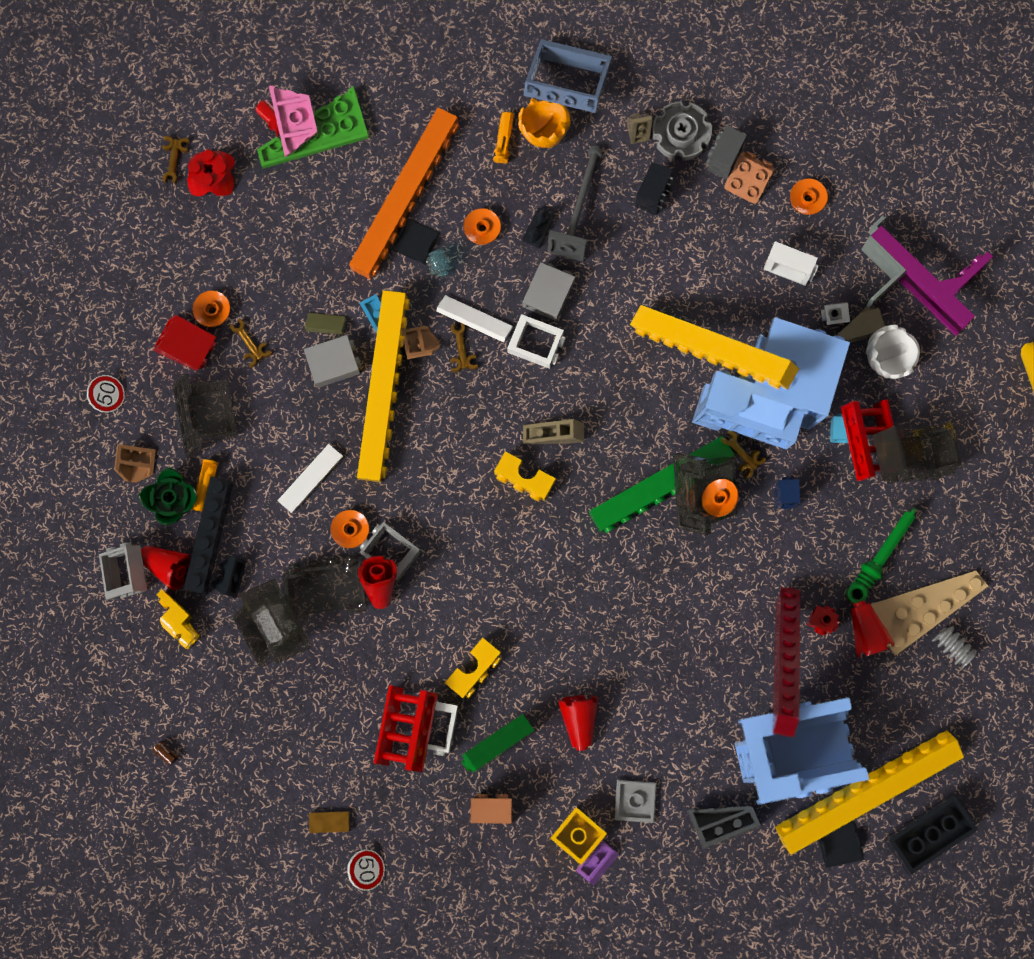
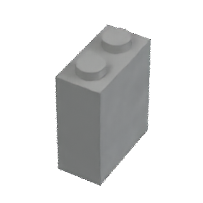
(549, 291)
(332, 361)

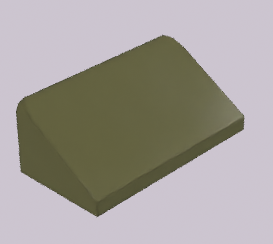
(325, 323)

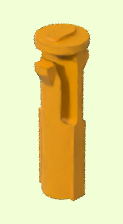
(503, 138)
(208, 470)

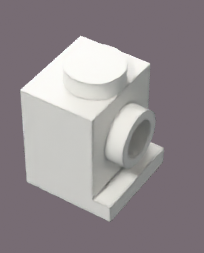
(843, 313)

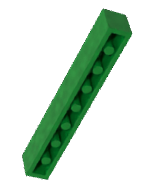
(648, 491)

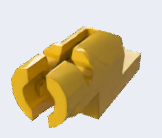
(176, 621)

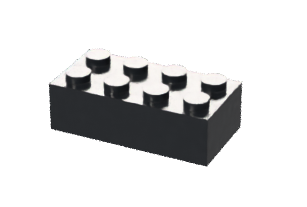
(930, 834)

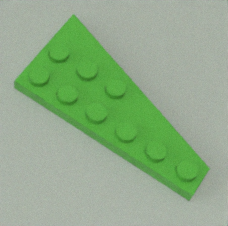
(336, 126)

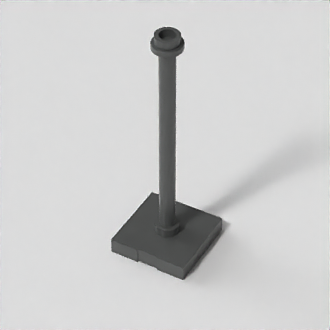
(567, 244)

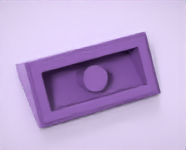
(597, 862)

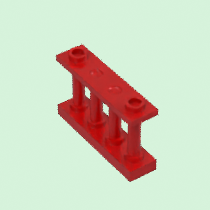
(858, 433)
(420, 733)

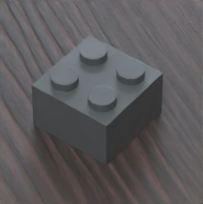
(725, 152)

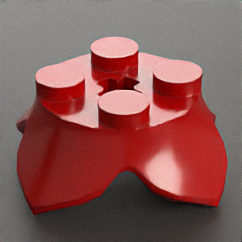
(219, 181)

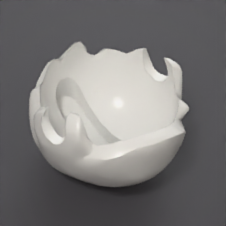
(892, 352)

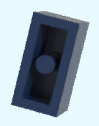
(787, 493)

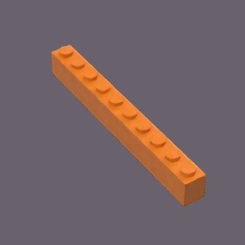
(403, 193)

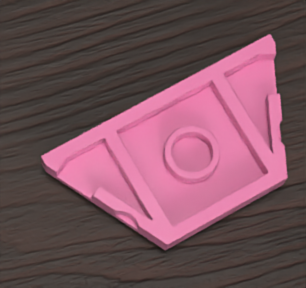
(293, 118)

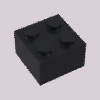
(654, 188)

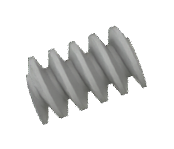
(955, 646)

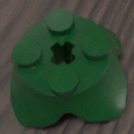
(155, 497)

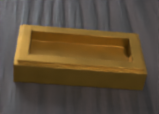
(329, 822)

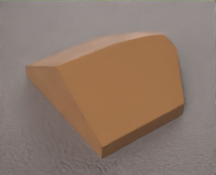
(420, 342)
(134, 462)

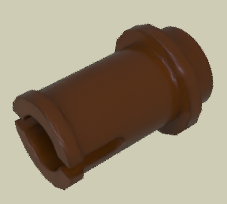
(164, 752)

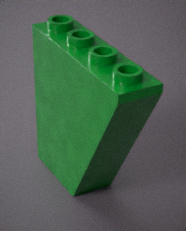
(497, 744)

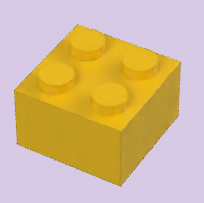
(578, 835)

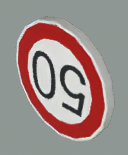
(105, 393)
(366, 870)

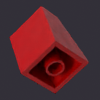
(185, 343)

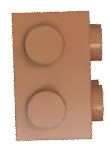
(749, 177)

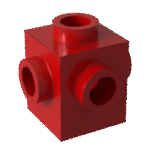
(816, 620)

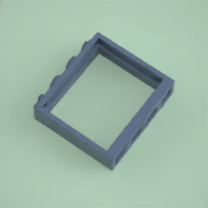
(572, 57)

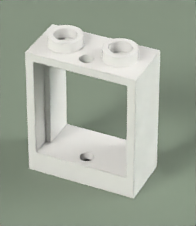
(791, 264)
(517, 336)
(438, 750)

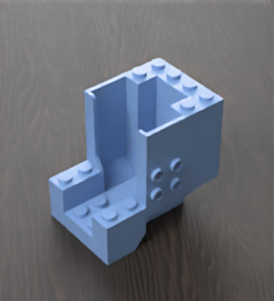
(770, 413)
(800, 764)

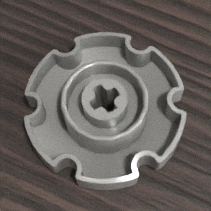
(675, 142)

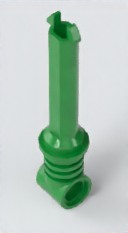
(872, 570)

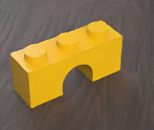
(538, 486)
(464, 683)

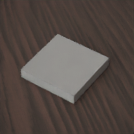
(635, 801)

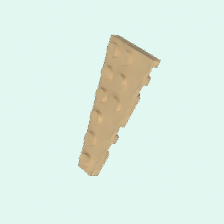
(918, 611)

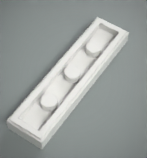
(474, 318)
(310, 478)

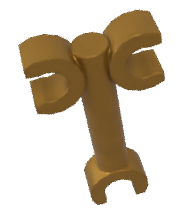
(175, 145)
(256, 353)
(463, 362)
(750, 461)

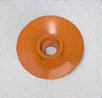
(810, 188)
(479, 218)
(209, 300)
(715, 492)
(348, 519)

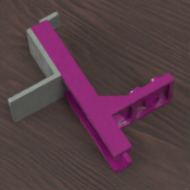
(933, 294)

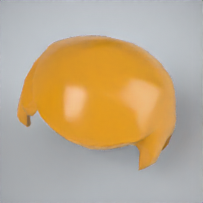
(544, 123)

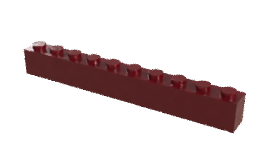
(787, 663)

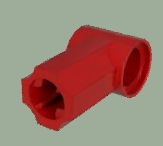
(267, 113)

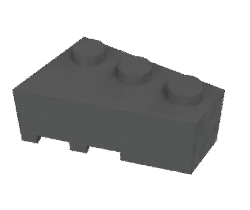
(722, 824)

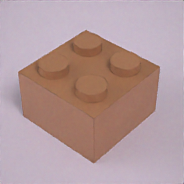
(491, 809)

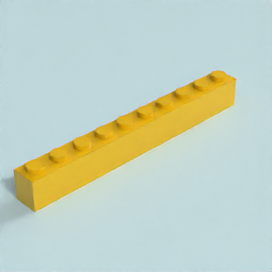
(715, 347)
(382, 386)
(867, 794)

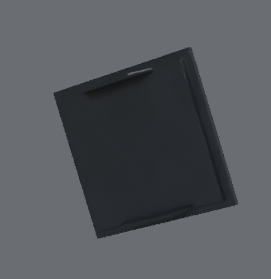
(416, 241)
(841, 846)

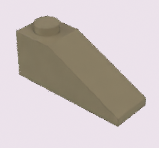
(639, 127)
(863, 325)
(554, 432)

